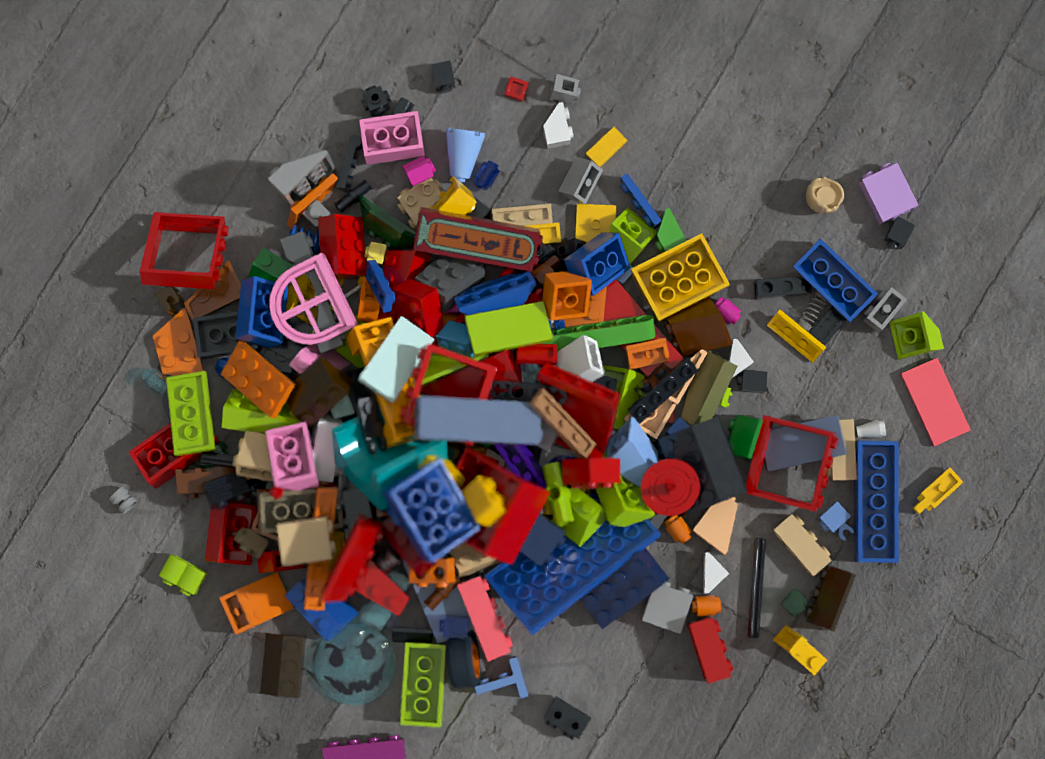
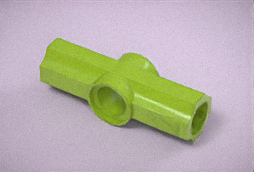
(561, 505)

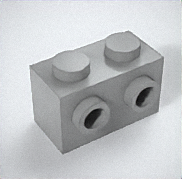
(580, 180)
(887, 306)

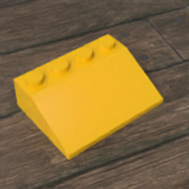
(679, 277)

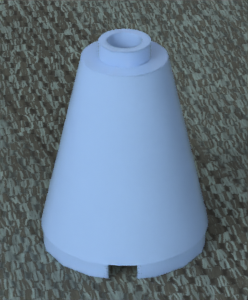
(463, 151)

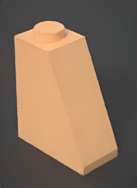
(717, 525)

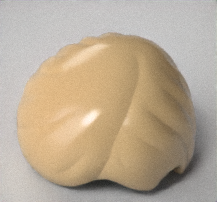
(824, 195)

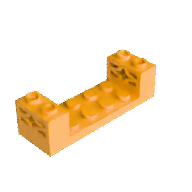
(366, 340)

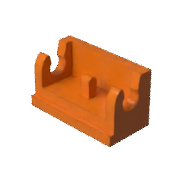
(647, 353)

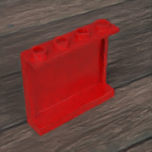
(587, 404)

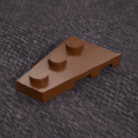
(210, 300)

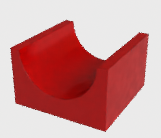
(520, 500)

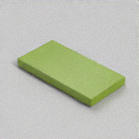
(508, 328)
(190, 413)

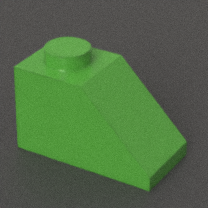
(669, 233)

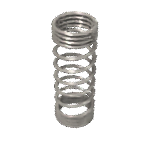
(805, 325)

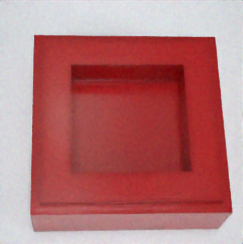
(516, 88)

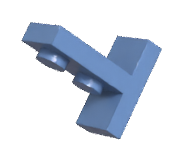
(505, 679)

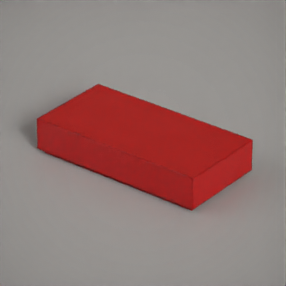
(537, 354)

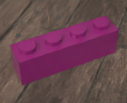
(372, 749)

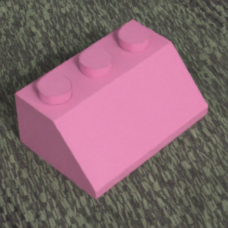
(391, 137)
(292, 457)

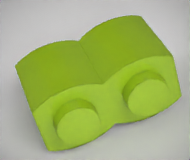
(183, 574)

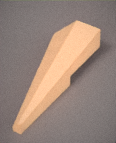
(656, 421)

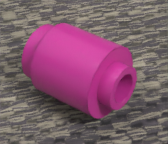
(729, 310)

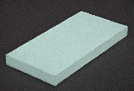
(395, 359)

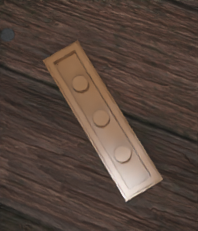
(562, 423)

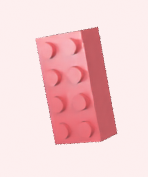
(484, 618)

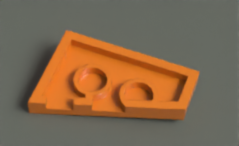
(324, 187)

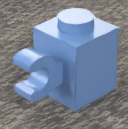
(835, 518)

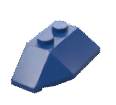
(496, 294)

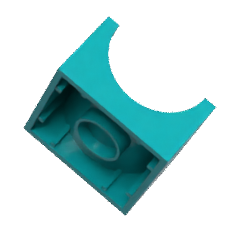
(379, 470)

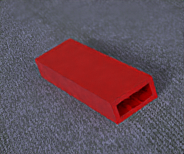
(621, 305)
(466, 381)

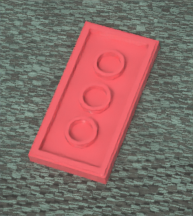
(935, 402)

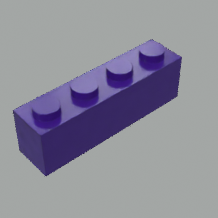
(522, 463)

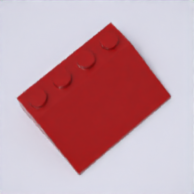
(351, 559)

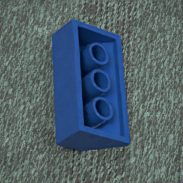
(835, 280)

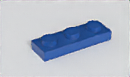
(640, 201)
(379, 286)

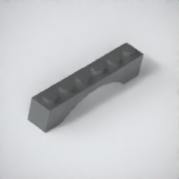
(298, 249)

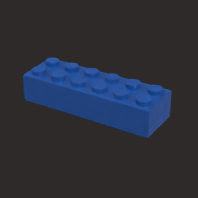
(876, 502)

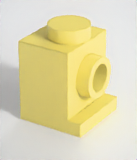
(376, 252)

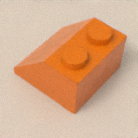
(566, 295)

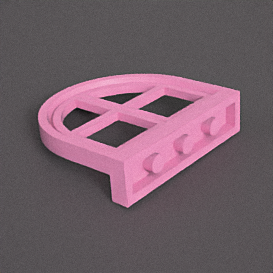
(333, 293)

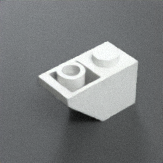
(556, 128)

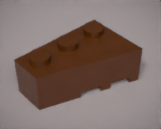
(191, 481)

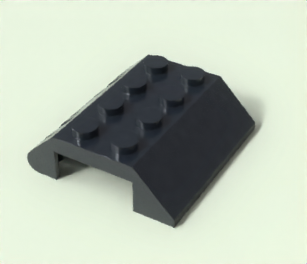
(711, 457)

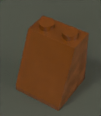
(698, 328)

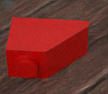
(272, 562)

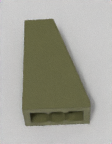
(707, 388)

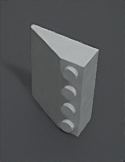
(299, 176)

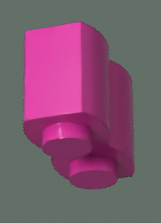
(419, 170)

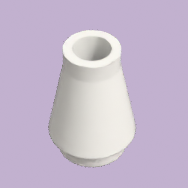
(873, 429)

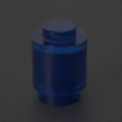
(486, 175)

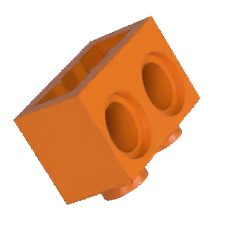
(367, 305)
(433, 575)

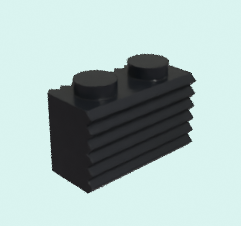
(226, 490)

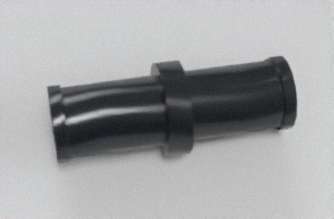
(353, 196)

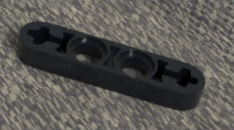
(527, 389)

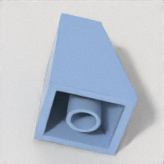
(634, 451)

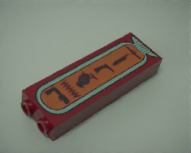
(477, 239)

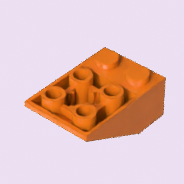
(256, 603)

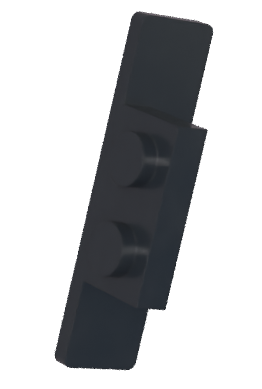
(659, 387)

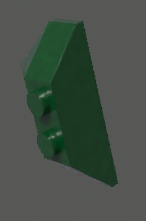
(385, 226)

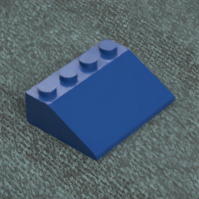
(431, 510)

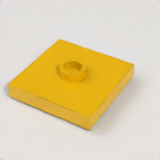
(593, 220)

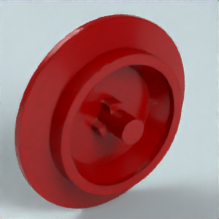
(670, 487)

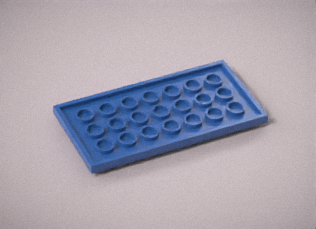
(545, 591)

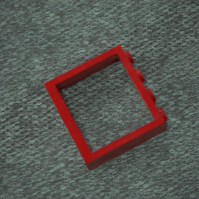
(183, 223)
(419, 372)
(759, 456)

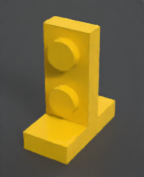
(800, 649)

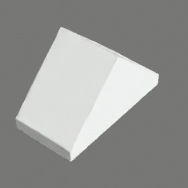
(739, 356)
(712, 573)

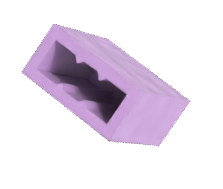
(888, 193)

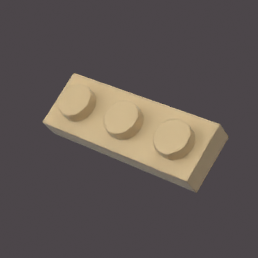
(524, 215)

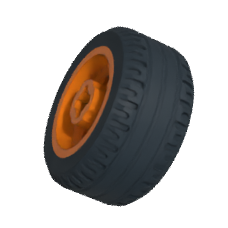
(463, 662)

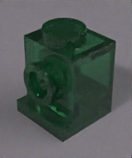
(794, 603)

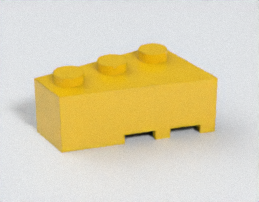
(456, 199)

